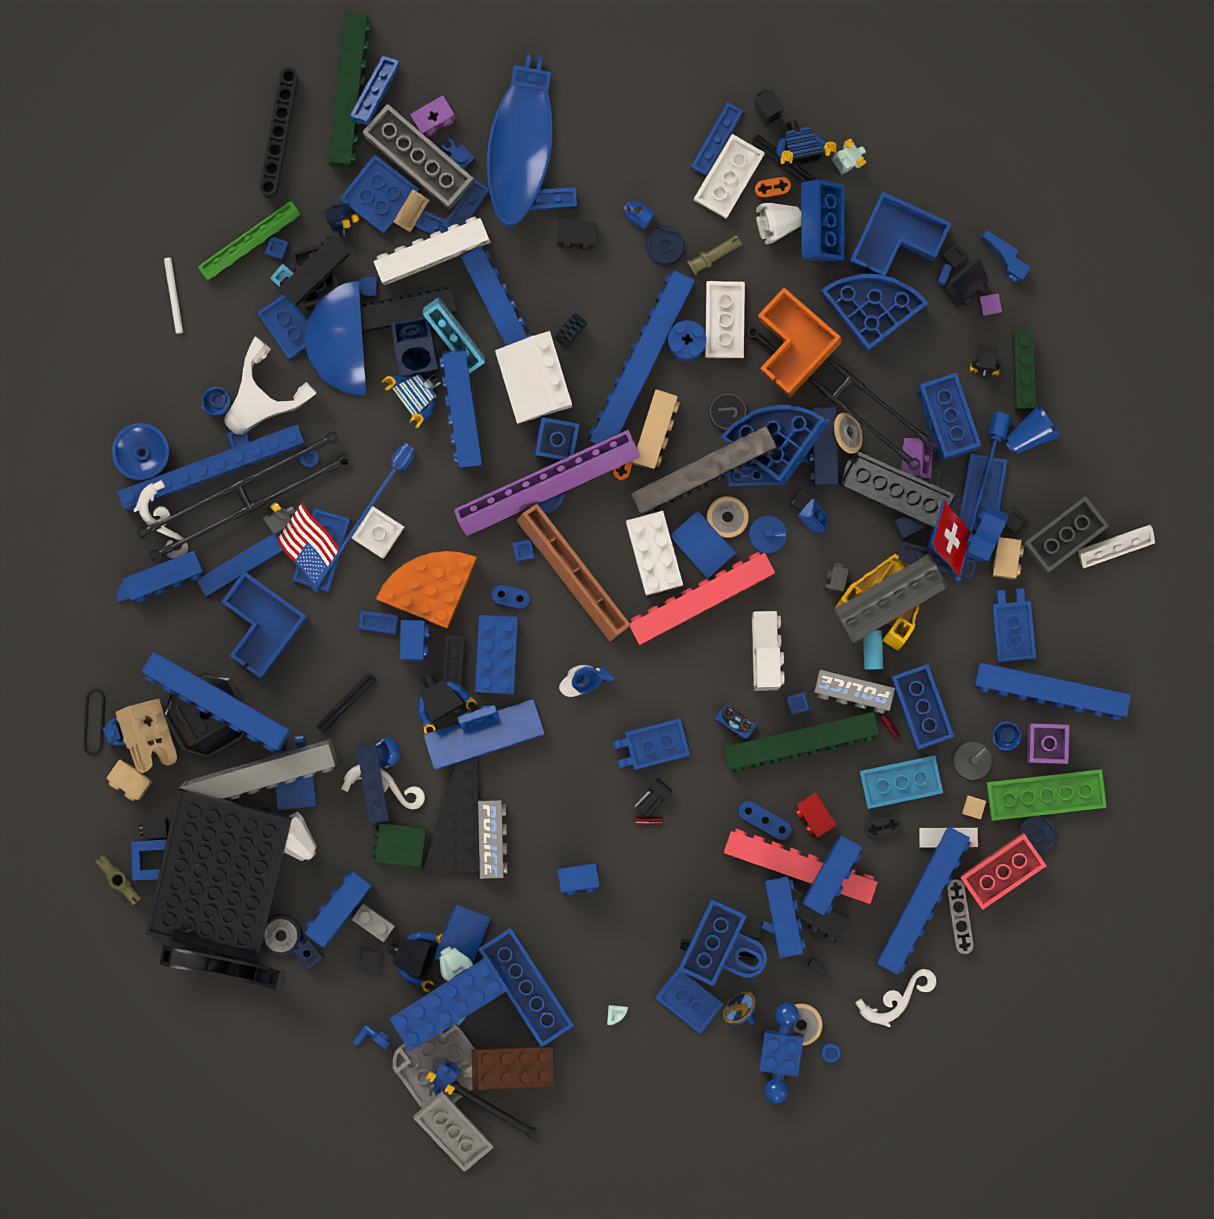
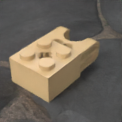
(146, 732)

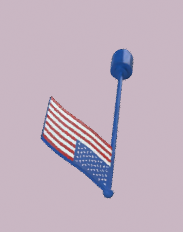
(312, 545)

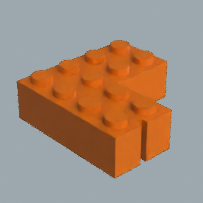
(805, 341)

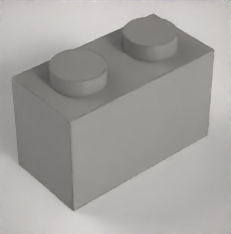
(373, 922)

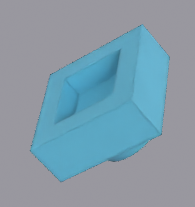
(280, 274)

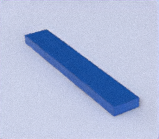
(243, 562)

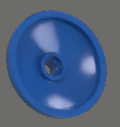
(129, 444)

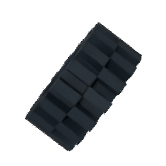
(570, 330)

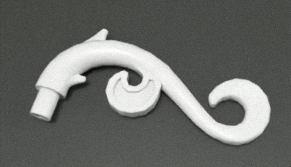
(142, 505)
(354, 774)
(884, 1018)

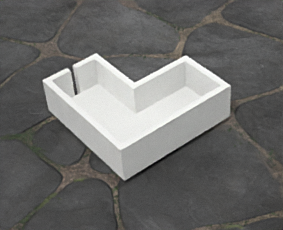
(766, 651)

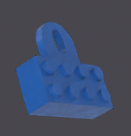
(719, 944)

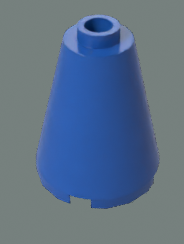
(1032, 431)

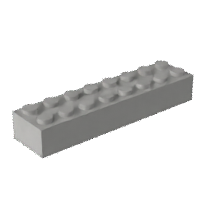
(266, 772)

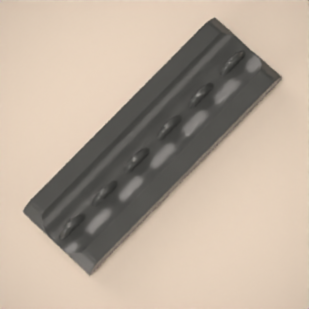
(890, 598)

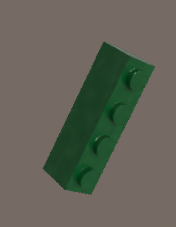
(1023, 371)

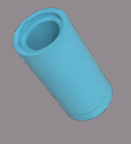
(873, 651)

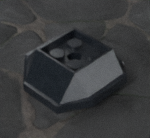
(195, 733)

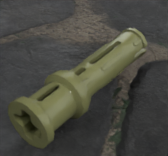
(706, 259)

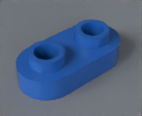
(510, 597)

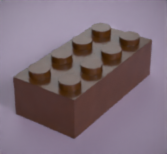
(512, 1067)

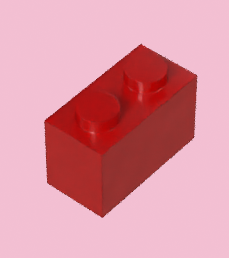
(815, 815)

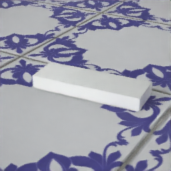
(931, 836)

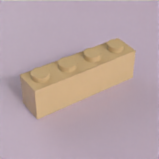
(655, 429)

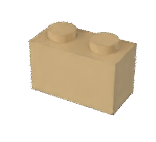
(1007, 558)

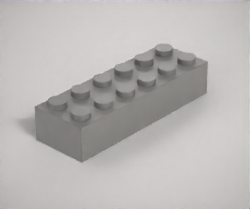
(418, 157)

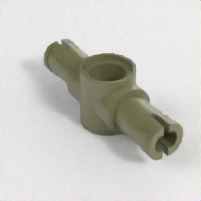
(125, 888)

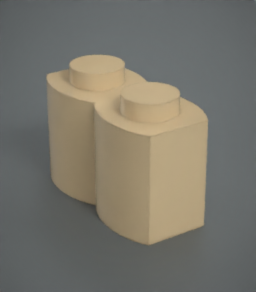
(129, 780)

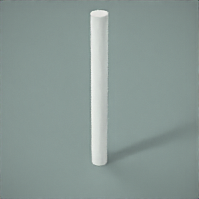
(173, 295)

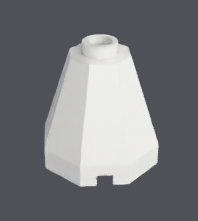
(777, 221)
(300, 841)

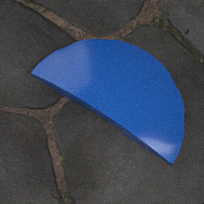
(336, 339)

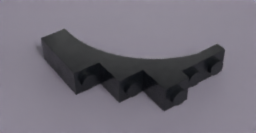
(223, 967)

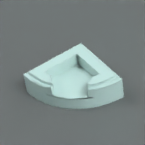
(616, 1014)

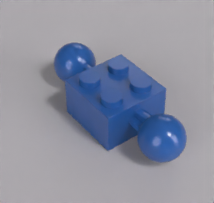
(781, 1052)

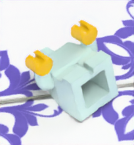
(849, 157)

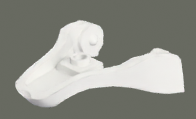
(252, 403)

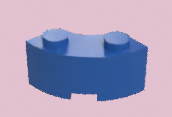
(988, 532)

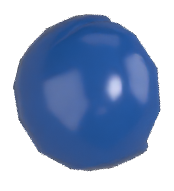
(216, 401)
(1007, 736)
(388, 752)

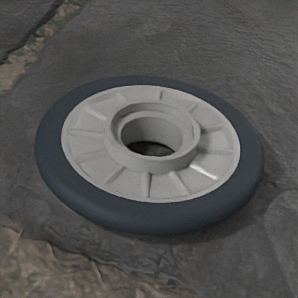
(293, 934)

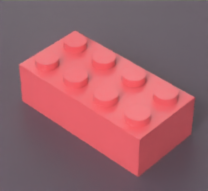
(1002, 871)

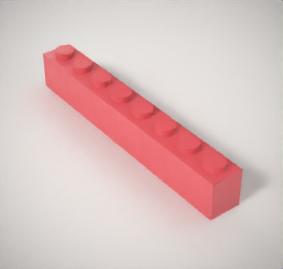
(702, 598)
(793, 863)

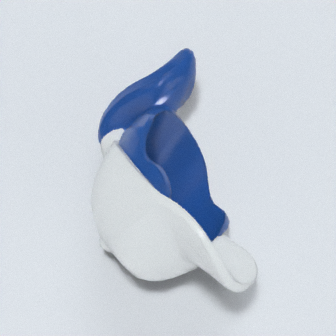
(583, 679)

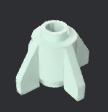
(453, 962)

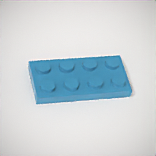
(901, 782)

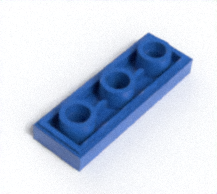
(745, 477)

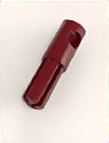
(889, 725)
(648, 820)

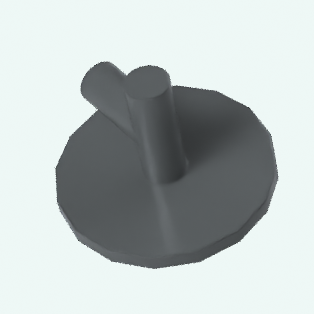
(972, 760)

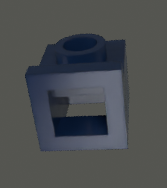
(315, 956)

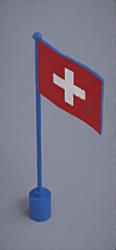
(950, 531)

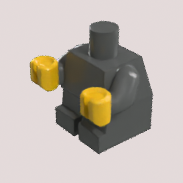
(279, 517)

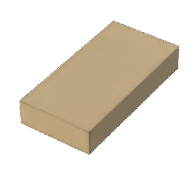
(411, 210)

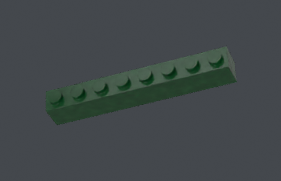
(348, 89)
(800, 741)

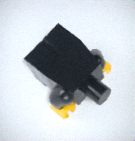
(986, 361)

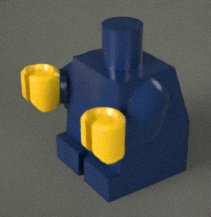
(339, 218)

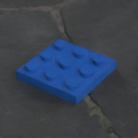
(378, 194)

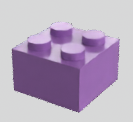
(1048, 743)

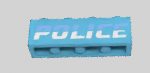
(452, 332)

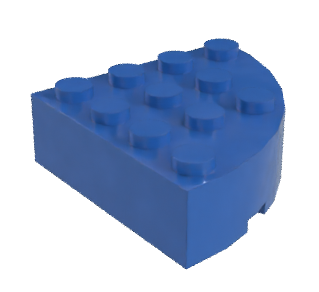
(872, 306)
(794, 430)

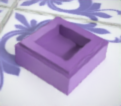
(990, 304)

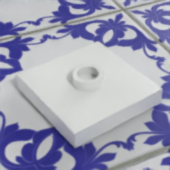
(378, 532)

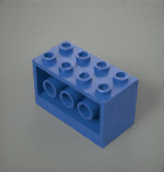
(948, 417)

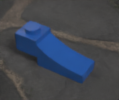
(1014, 267)

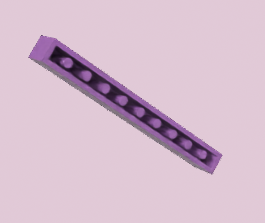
(547, 483)

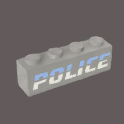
(854, 690)
(491, 839)

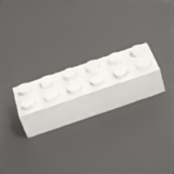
(431, 251)

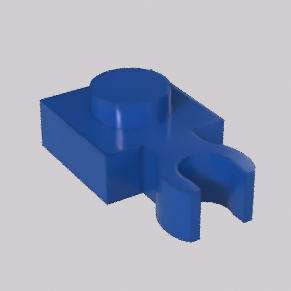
(459, 155)

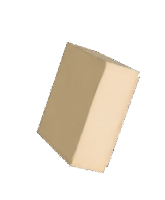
(974, 807)

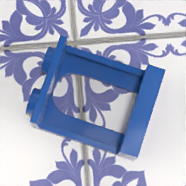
(137, 868)

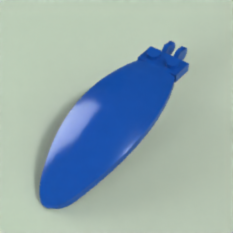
(520, 143)

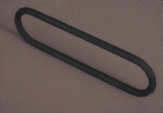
(85, 721)

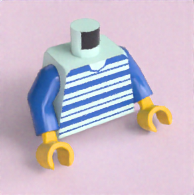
(415, 394)

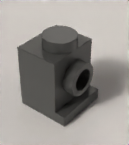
(837, 578)

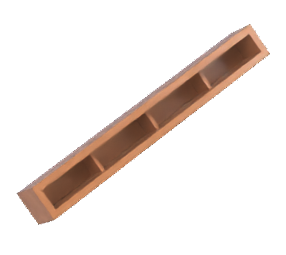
(573, 572)

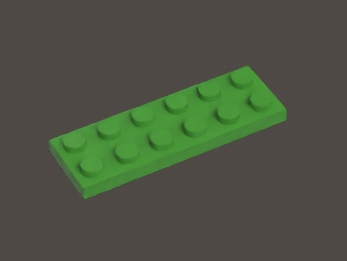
(1046, 795)

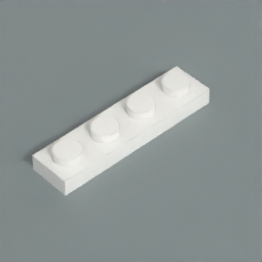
(1116, 546)

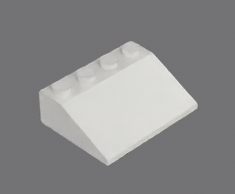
(533, 377)

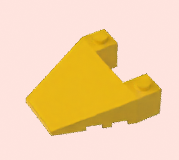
(901, 626)

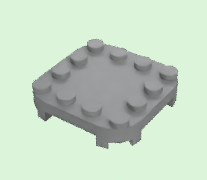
(416, 1064)

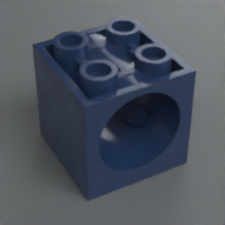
(411, 334)

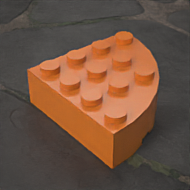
(429, 586)

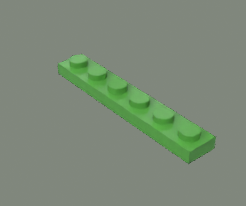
(249, 240)

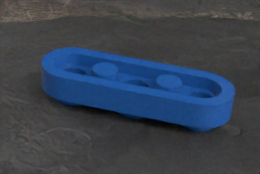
(757, 815)

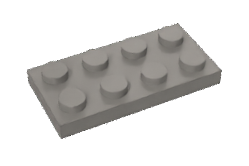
(453, 1131)

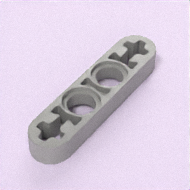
(962, 916)

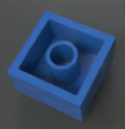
(556, 438)
(413, 640)
(578, 878)

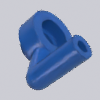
(380, 1038)

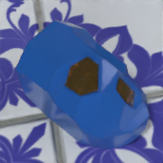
(638, 214)

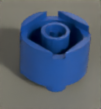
(677, 345)

